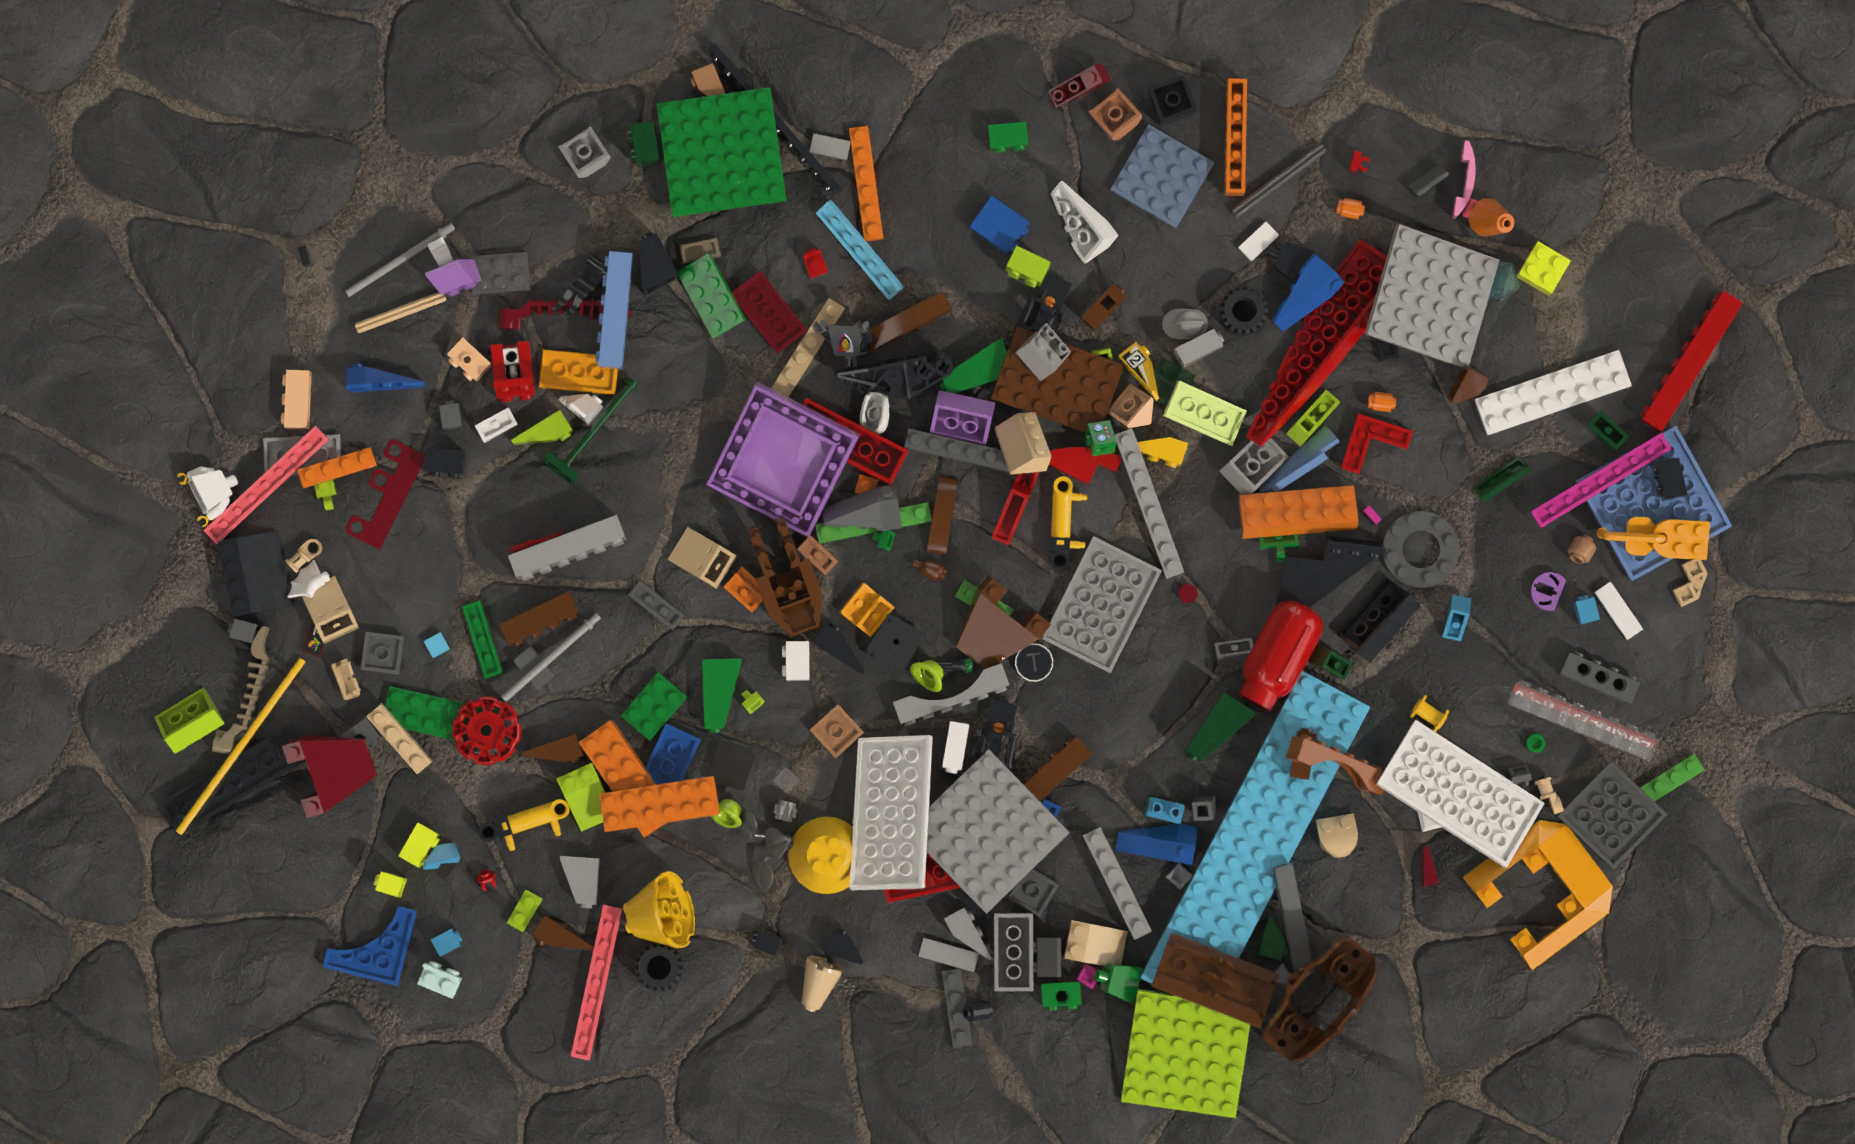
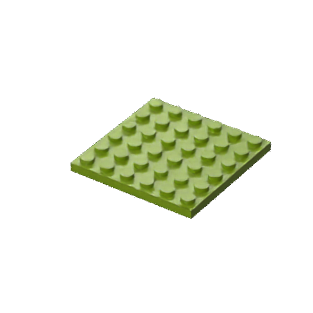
(1184, 1056)

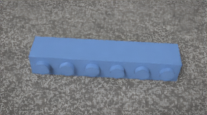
(615, 310)

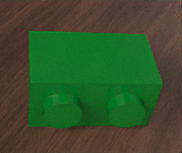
(1008, 136)

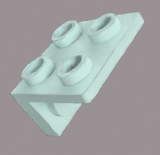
(440, 980)

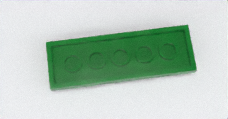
(428, 713)

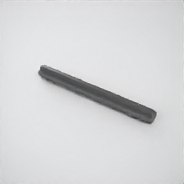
(1278, 180)

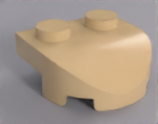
(1338, 834)

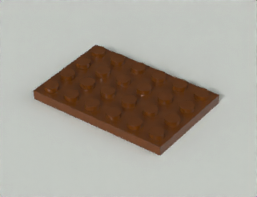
(1070, 396)

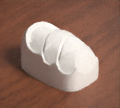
(875, 412)

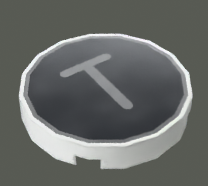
(1034, 662)

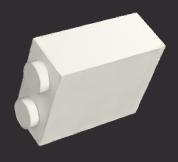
(955, 747)

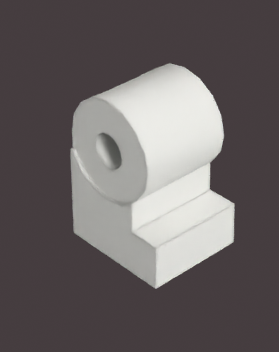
(440, 252)

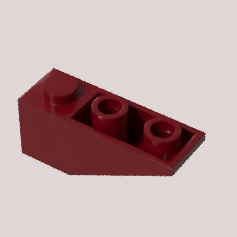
(1079, 85)

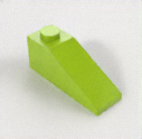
(1313, 418)
(548, 430)

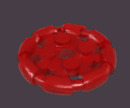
(497, 735)

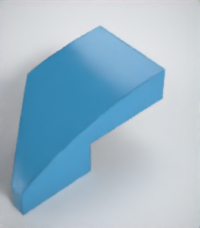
(442, 854)

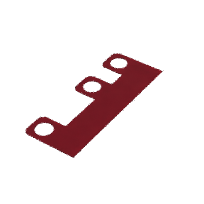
(395, 492)

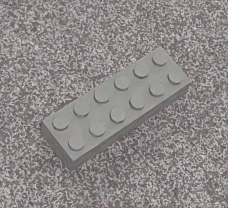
(567, 547)

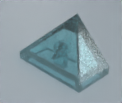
(1504, 282)

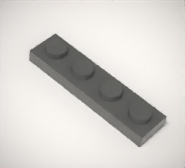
(955, 1003)

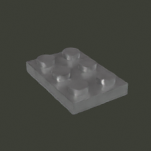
(502, 273)

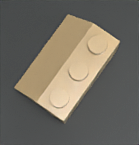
(1023, 444)

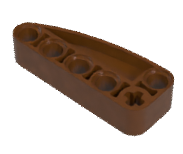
(909, 321)

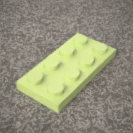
(1204, 413)

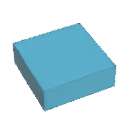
(436, 645)

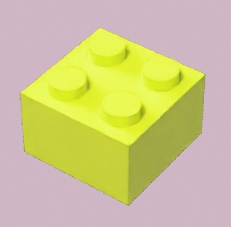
(1543, 268)

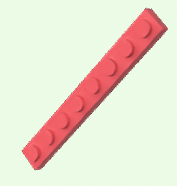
(266, 484)
(596, 982)

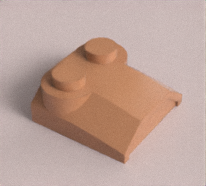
(1116, 115)

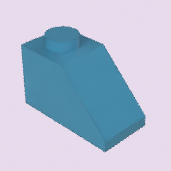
(1456, 617)

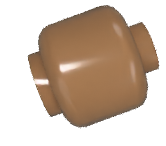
(1581, 549)

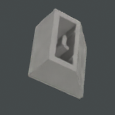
(1043, 352)

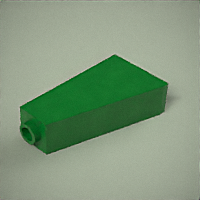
(976, 371)
(718, 690)

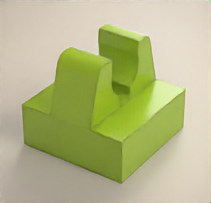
(752, 701)

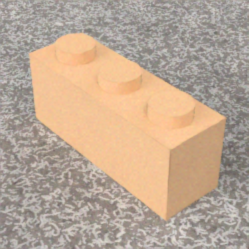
(296, 399)

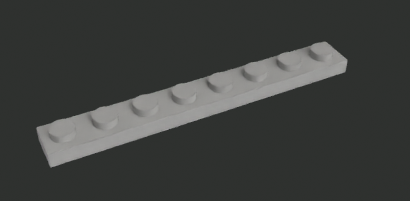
(1149, 503)

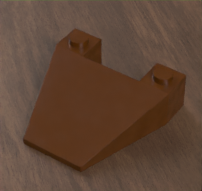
(991, 633)

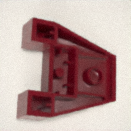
(336, 768)

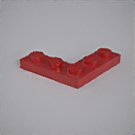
(1370, 428)

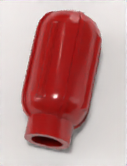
(1280, 653)

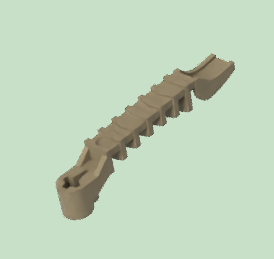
(225, 740)

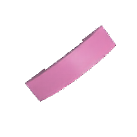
(1466, 157)

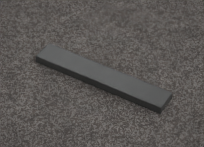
(1292, 916)

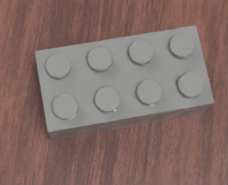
(1013, 951)

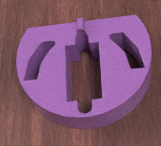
(1540, 597)

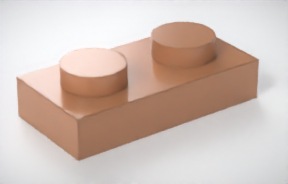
(818, 555)

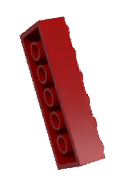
(871, 452)

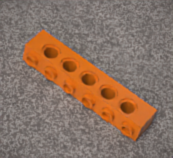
(1235, 137)

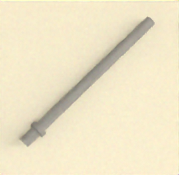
(399, 260)
(588, 625)

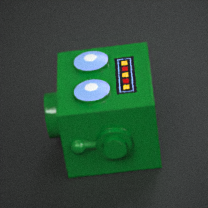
(1100, 438)

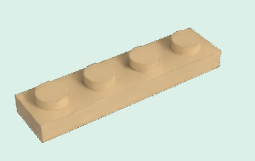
(399, 738)

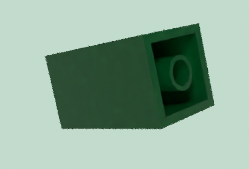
(1220, 724)

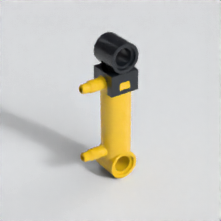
(1061, 523)
(525, 820)

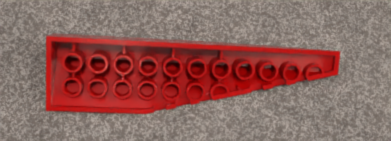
(1322, 341)

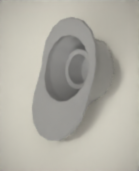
(1185, 323)

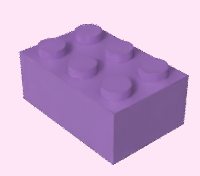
(962, 418)

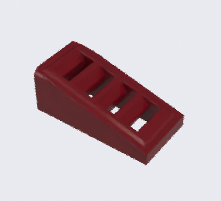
(1429, 874)

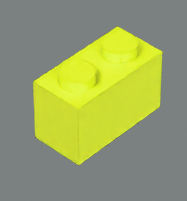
(419, 845)
(390, 884)

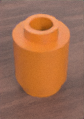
(1350, 208)
(1381, 401)

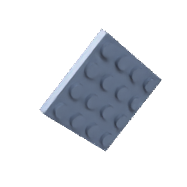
(1162, 176)

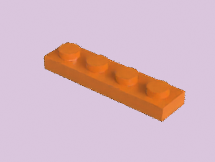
(336, 468)

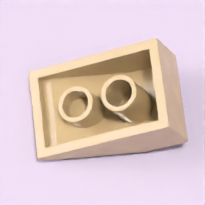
(1095, 944)

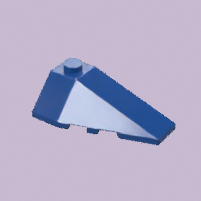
(1313, 288)
(369, 379)
(1164, 842)

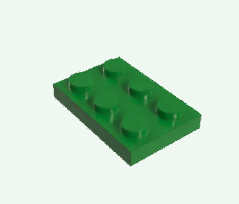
(654, 706)

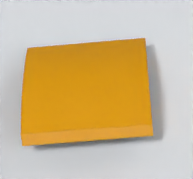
(866, 609)

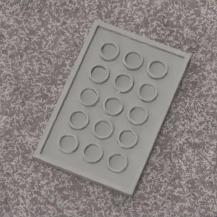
(1101, 604)

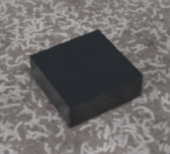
(305, 257)
(1387, 351)

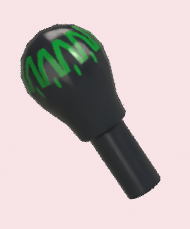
(963, 665)

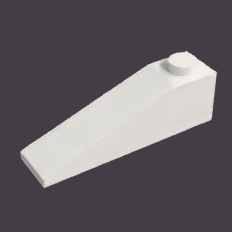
(1087, 228)
(583, 406)

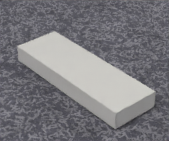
(1618, 610)

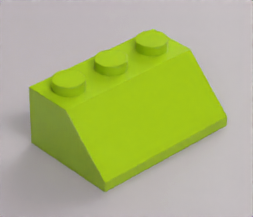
(189, 720)

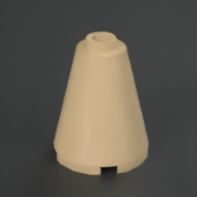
(819, 981)

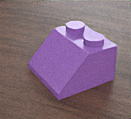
(454, 277)

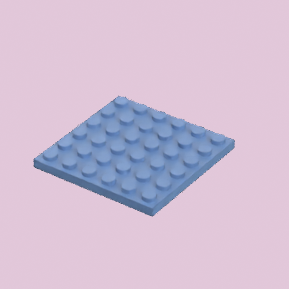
(1638, 497)

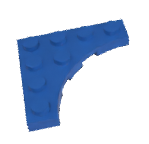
(381, 958)

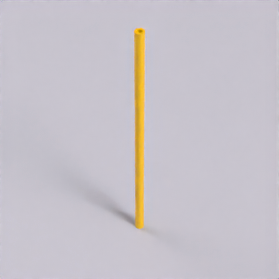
(240, 746)

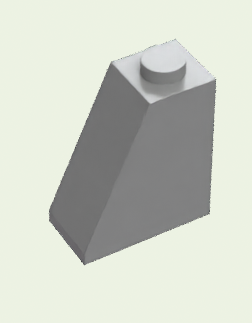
(1198, 348)
(583, 878)

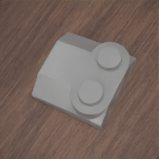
(585, 153)

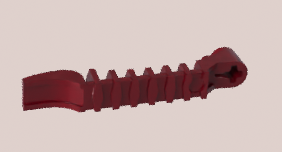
(512, 318)

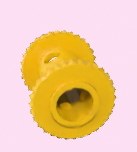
(1429, 713)

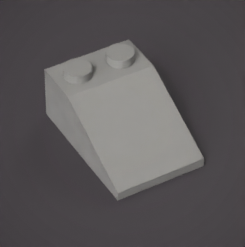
(1253, 465)

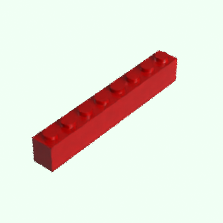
(1691, 361)

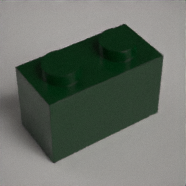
(1606, 431)

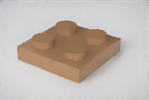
(836, 731)

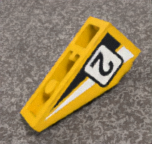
(1138, 363)

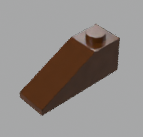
(561, 750)
(554, 934)

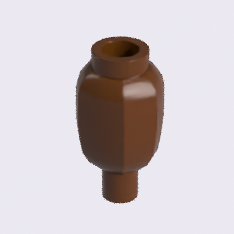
(931, 569)

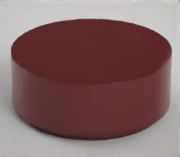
(1188, 593)

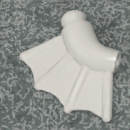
(308, 581)

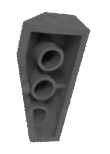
(873, 509)

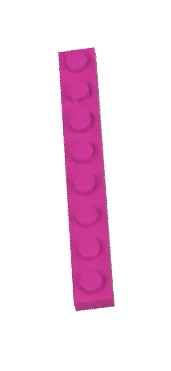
(1600, 480)

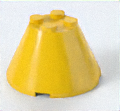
(822, 855)
(662, 912)

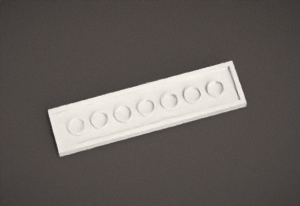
(1552, 392)

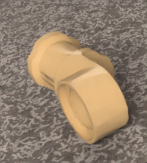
(303, 555)
(1547, 792)

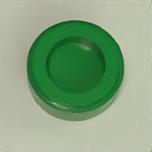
(1535, 743)

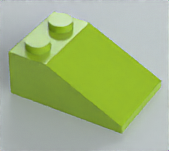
(582, 793)

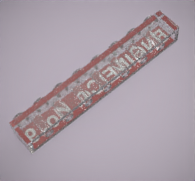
(1582, 721)

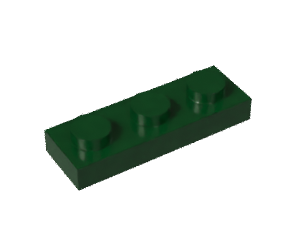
(1501, 479)

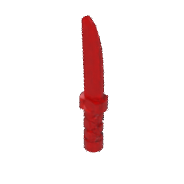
(519, 547)

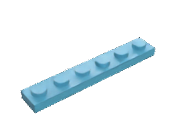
(859, 250)

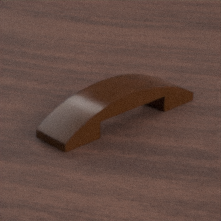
(942, 515)

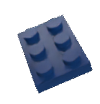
(672, 755)

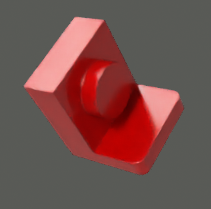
(814, 263)

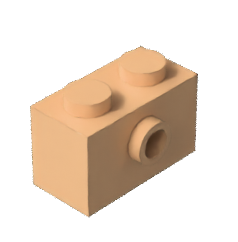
(469, 360)

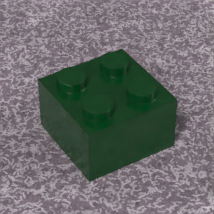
(645, 144)

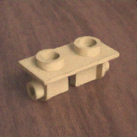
(345, 680)

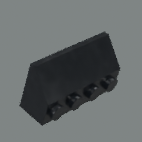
(1378, 620)

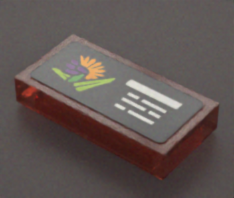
(313, 643)

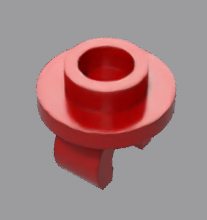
(486, 876)

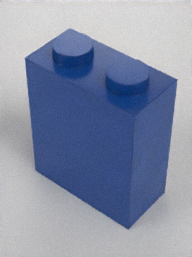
(1000, 225)

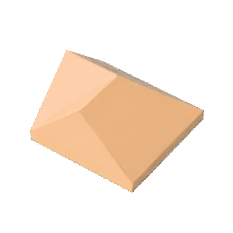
(1132, 408)

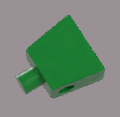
(1119, 980)

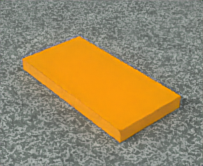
(576, 373)

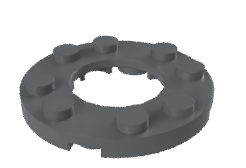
(1440, 569)

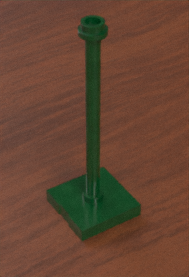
(563, 467)

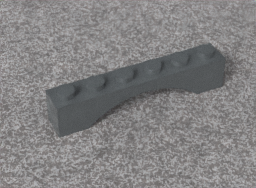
(956, 449)

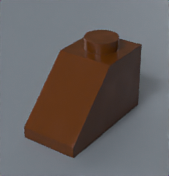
(1468, 385)

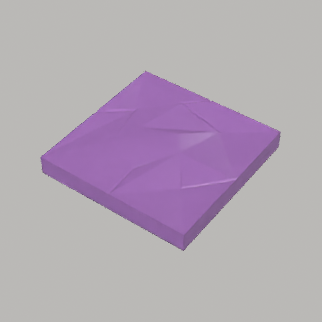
(782, 459)

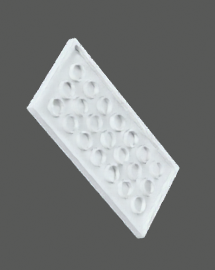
(1460, 793)
(891, 812)

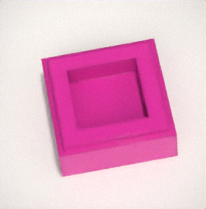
(1371, 515)
(1086, 975)

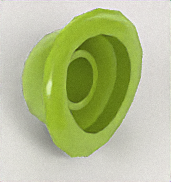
(928, 674)
(729, 814)

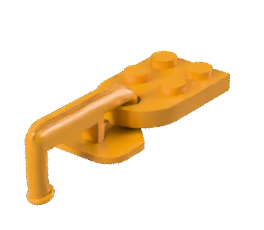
(1681, 540)

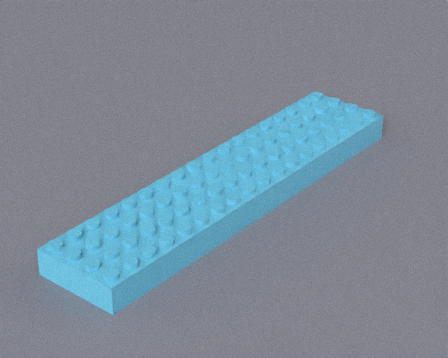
(1262, 824)

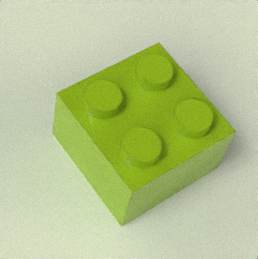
(1027, 267)

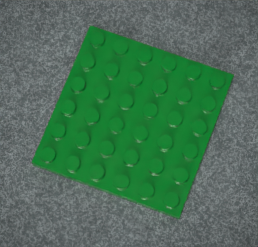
(721, 152)

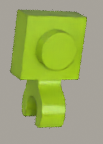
(325, 491)

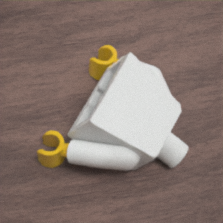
(210, 490)

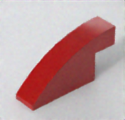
(1080, 463)
(1014, 507)

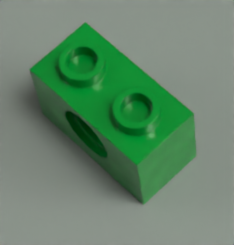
(1049, 991)

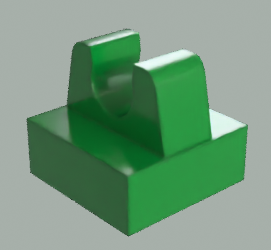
(885, 539)

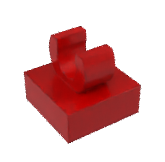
(1356, 162)

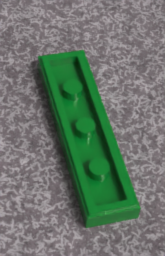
(482, 639)

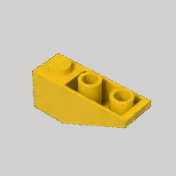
(1164, 449)

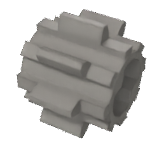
(785, 811)

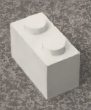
(796, 661)

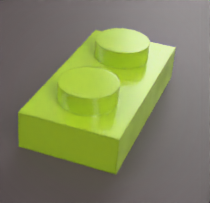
(524, 910)

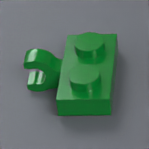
(1279, 543)

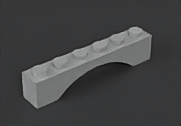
(913, 708)
(1117, 883)

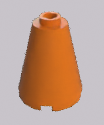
(1490, 218)

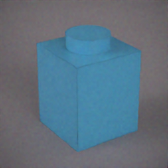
(1586, 610)
(447, 942)

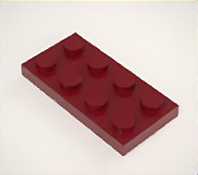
(768, 312)

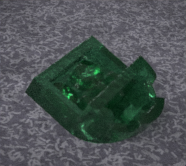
(1166, 378)

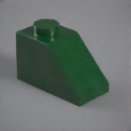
(1330, 662)
(1272, 941)

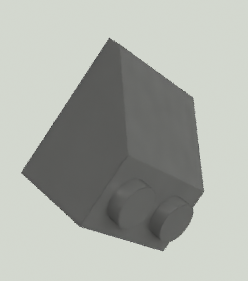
(1047, 957)

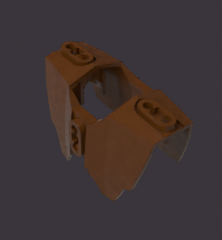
(1355, 981)

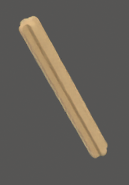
(399, 312)

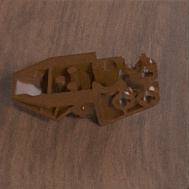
(792, 596)

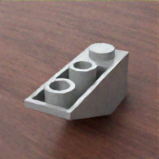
(962, 927)

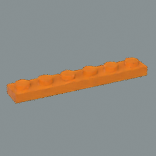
(866, 183)

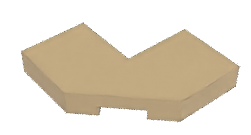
(1696, 576)

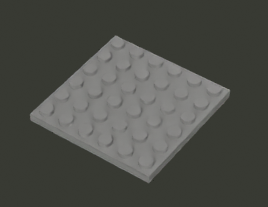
(1431, 296)
(990, 831)

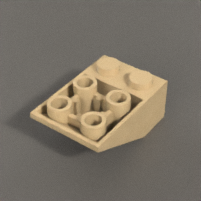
(702, 557)
(330, 611)

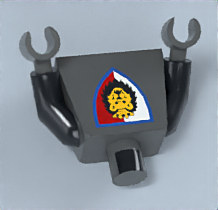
(846, 339)

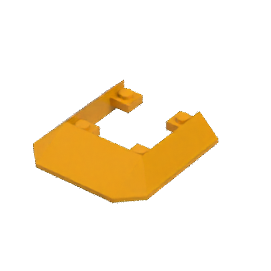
(1588, 886)

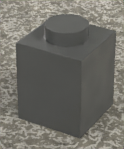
(450, 415)
(243, 630)
(1204, 808)

